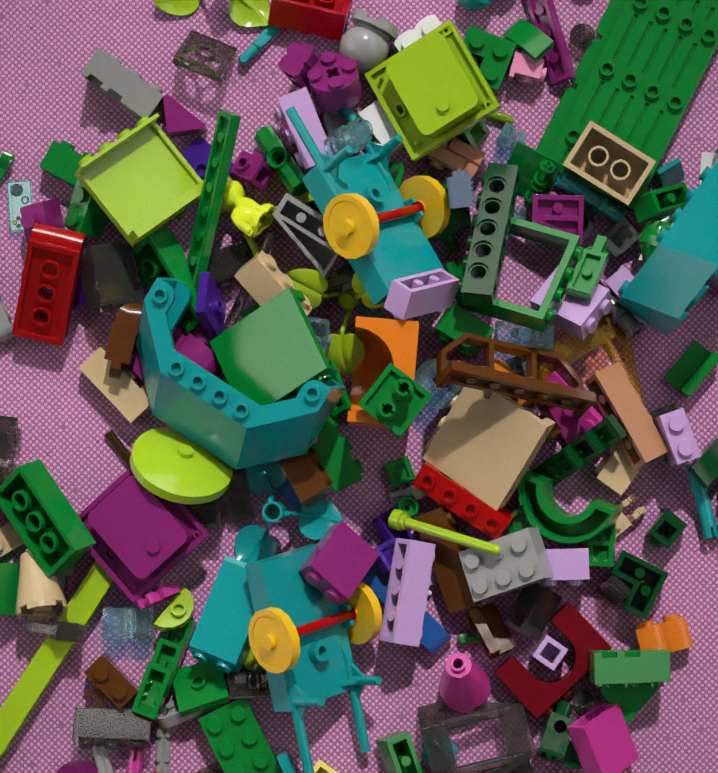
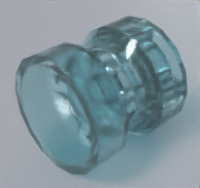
(509, 136)

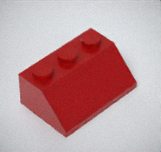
(313, 17)

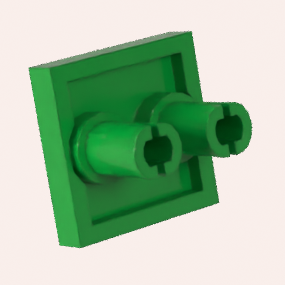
(395, 399)

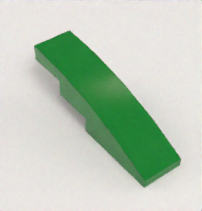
(162, 670)

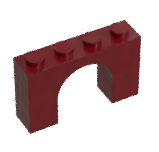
(540, 694)

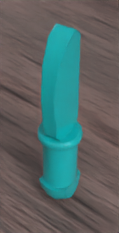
(257, 45)

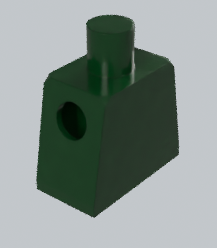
(550, 742)

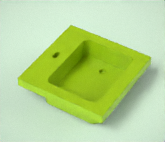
(435, 87)

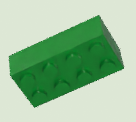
(44, 518)
(239, 739)

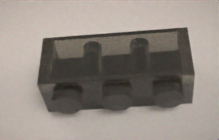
(111, 729)

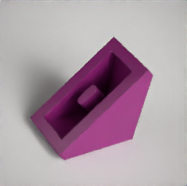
(180, 120)

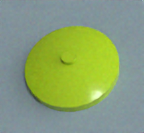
(178, 467)

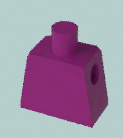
(43, 212)

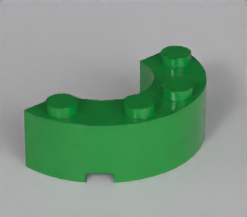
(554, 522)

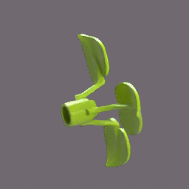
(242, 12)
(345, 349)

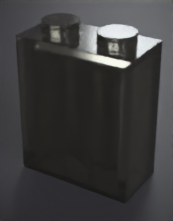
(110, 277)

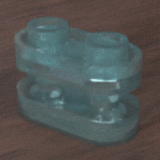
(354, 134)

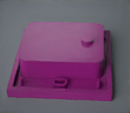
(141, 532)

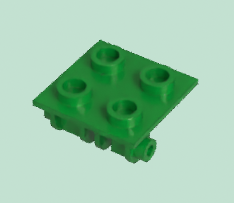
(535, 169)

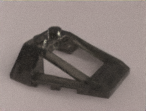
(438, 744)

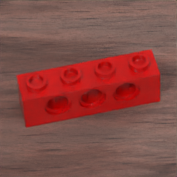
(462, 502)

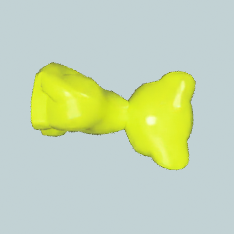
(246, 213)

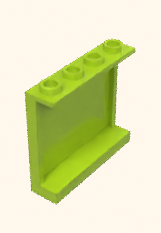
(140, 180)

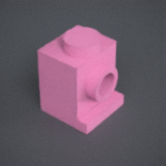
(527, 69)

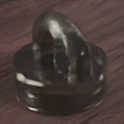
(584, 701)

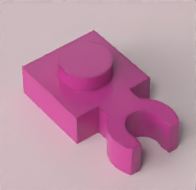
(160, 593)

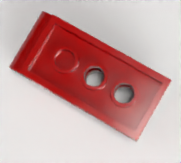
(55, 263)

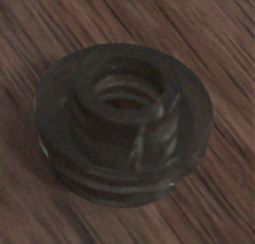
(577, 31)

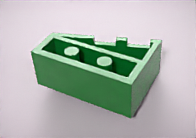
(629, 667)

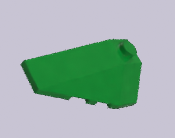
(163, 257)

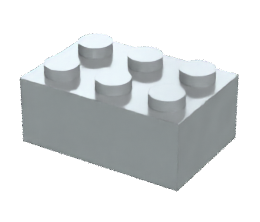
(519, 565)

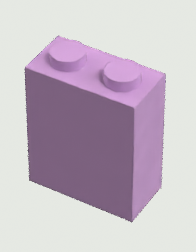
(576, 314)

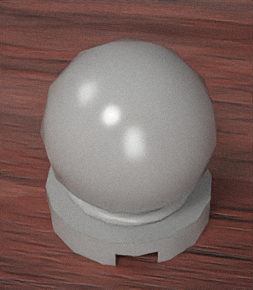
(367, 40)

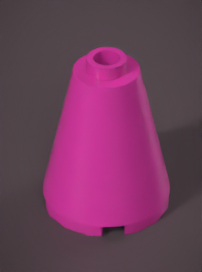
(463, 684)

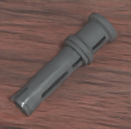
(624, 319)

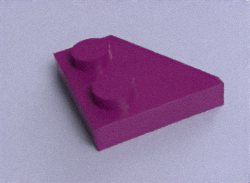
(559, 212)

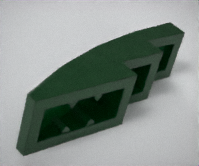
(582, 450)

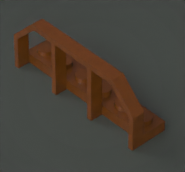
(511, 385)

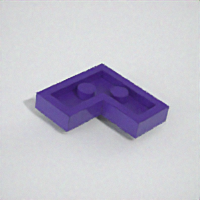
(386, 549)

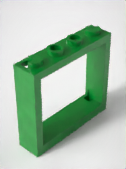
(525, 316)

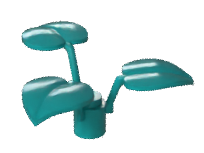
(253, 542)

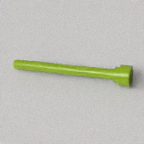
(400, 521)

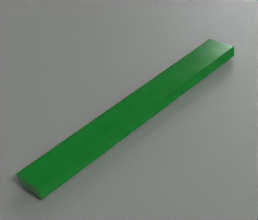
(212, 193)

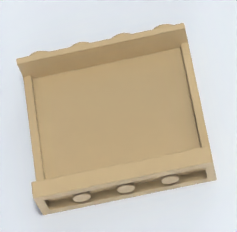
(487, 444)

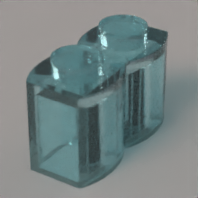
(128, 623)

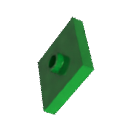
(200, 688)

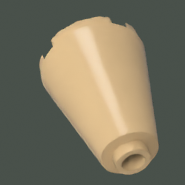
(36, 594)

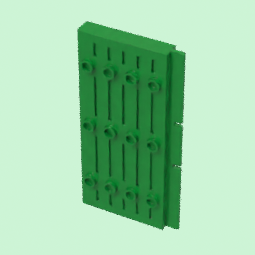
(636, 79)

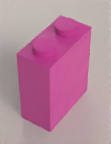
(603, 740)

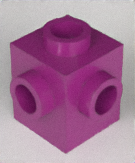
(247, 169)

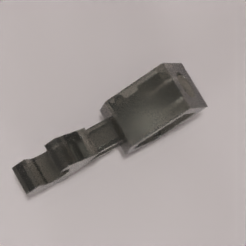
(58, 630)

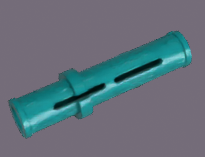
(597, 202)
(703, 507)

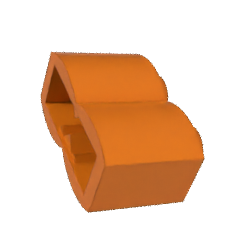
(669, 634)

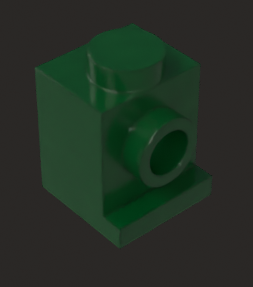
(674, 525)

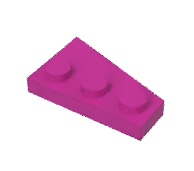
(572, 427)

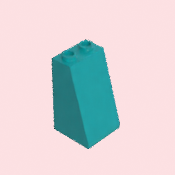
(225, 620)

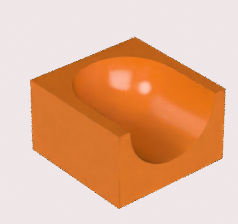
(385, 343)

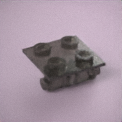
(248, 684)

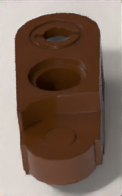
(123, 338)

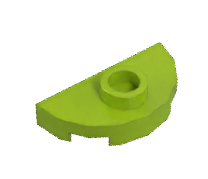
(177, 613)

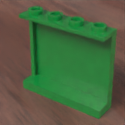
(272, 351)

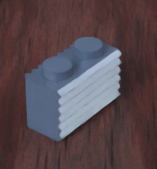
(460, 189)

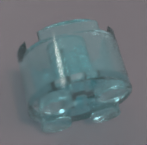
(440, 399)

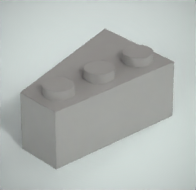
(122, 85)
(307, 230)

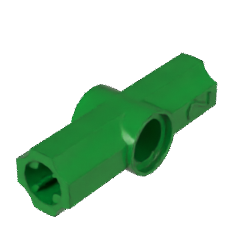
(275, 150)

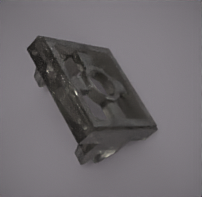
(197, 42)

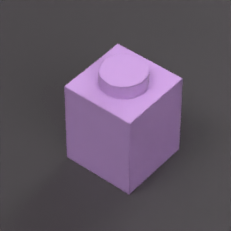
(549, 652)

